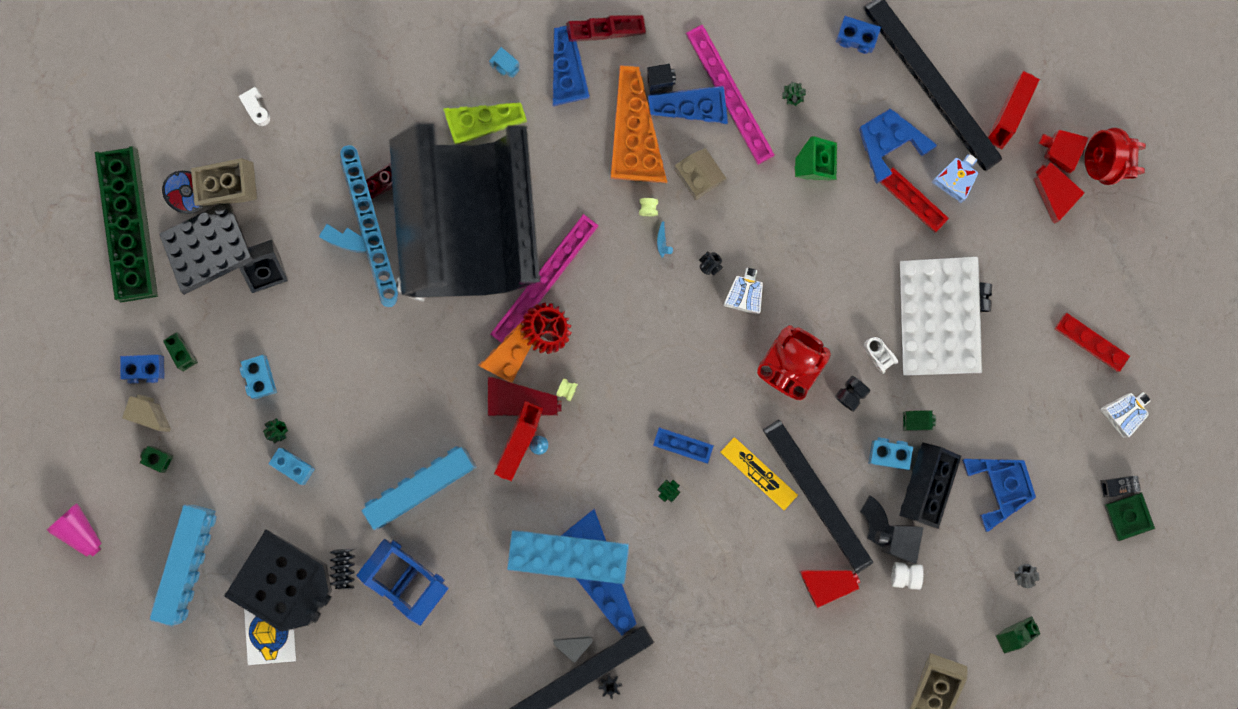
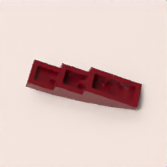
(606, 28)

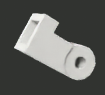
(254, 108)

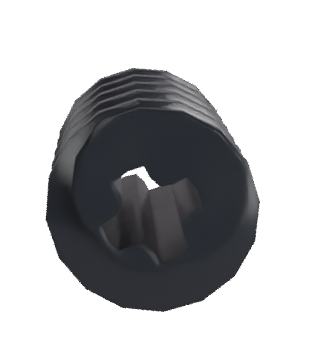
(342, 569)

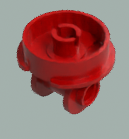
(1113, 156)

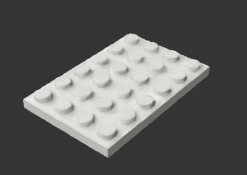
(941, 316)

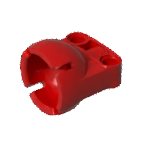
(795, 361)

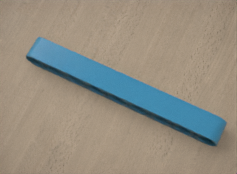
(372, 233)

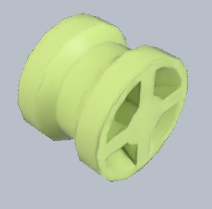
(648, 207)
(566, 389)

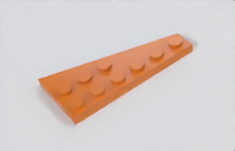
(635, 142)

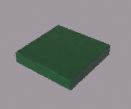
(1129, 516)

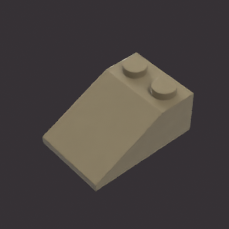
(224, 183)
(939, 684)

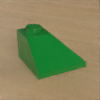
(817, 160)

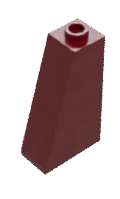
(509, 398)

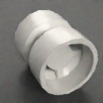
(907, 575)

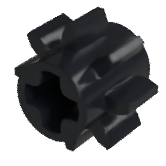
(710, 263)
(611, 691)

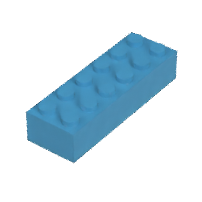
(419, 488)
(568, 556)
(183, 565)

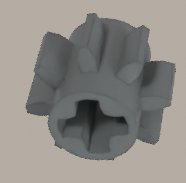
(1027, 576)

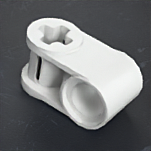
(880, 355)

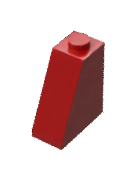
(1056, 191)
(829, 585)

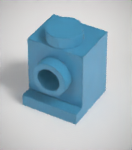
(505, 63)

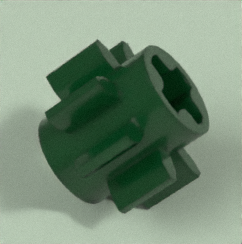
(794, 93)
(275, 430)
(668, 491)

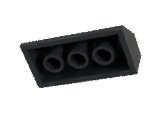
(930, 485)

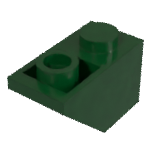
(918, 420)
(1018, 635)

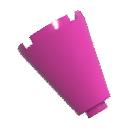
(76, 531)

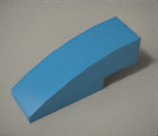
(348, 240)

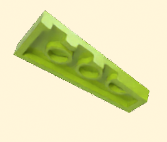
(474, 122)

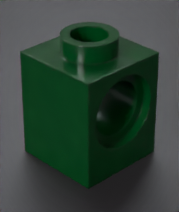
(163, 462)

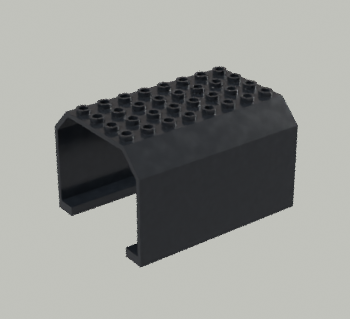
(463, 214)

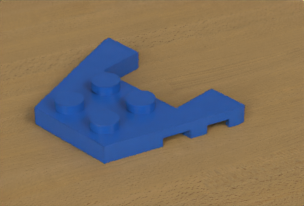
(885, 135)
(1009, 483)

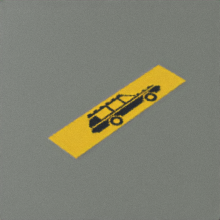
(759, 473)

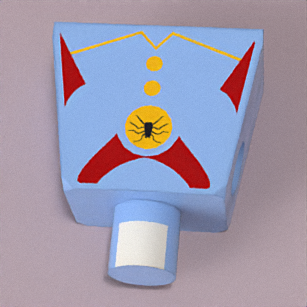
(958, 178)

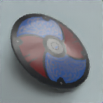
(178, 192)

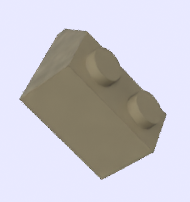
(699, 173)
(146, 413)

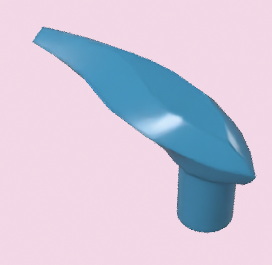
(661, 242)

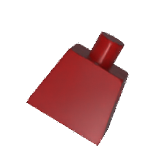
(1064, 149)

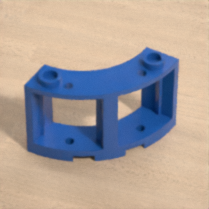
(426, 601)

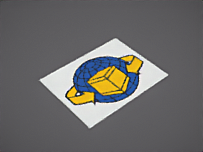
(266, 643)

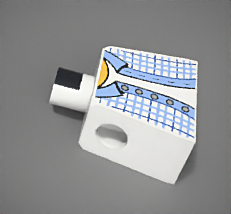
(745, 293)
(1127, 413)

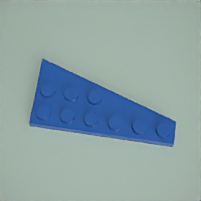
(607, 595)

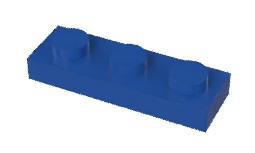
(683, 445)

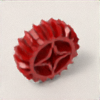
(557, 338)

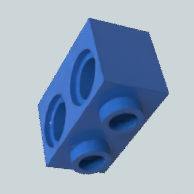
(859, 30)
(142, 365)

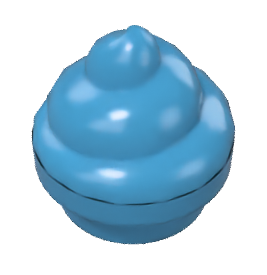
(539, 445)

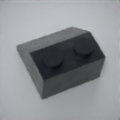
(265, 269)

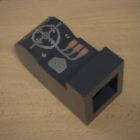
(1120, 486)

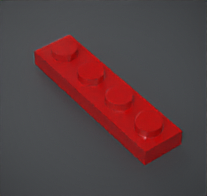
(914, 200)
(1092, 342)

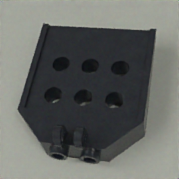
(311, 592)

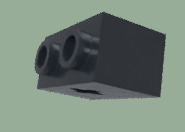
(660, 78)

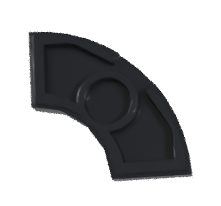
(875, 517)

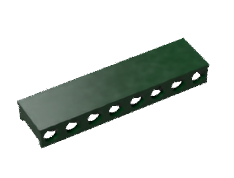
(126, 224)

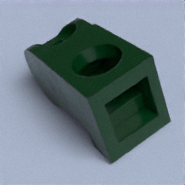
(179, 352)

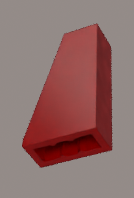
(1013, 109)
(518, 441)

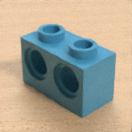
(263, 375)
(890, 458)
(291, 466)

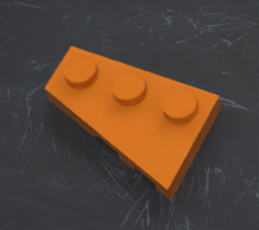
(508, 356)

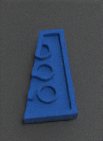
(568, 73)
(697, 104)

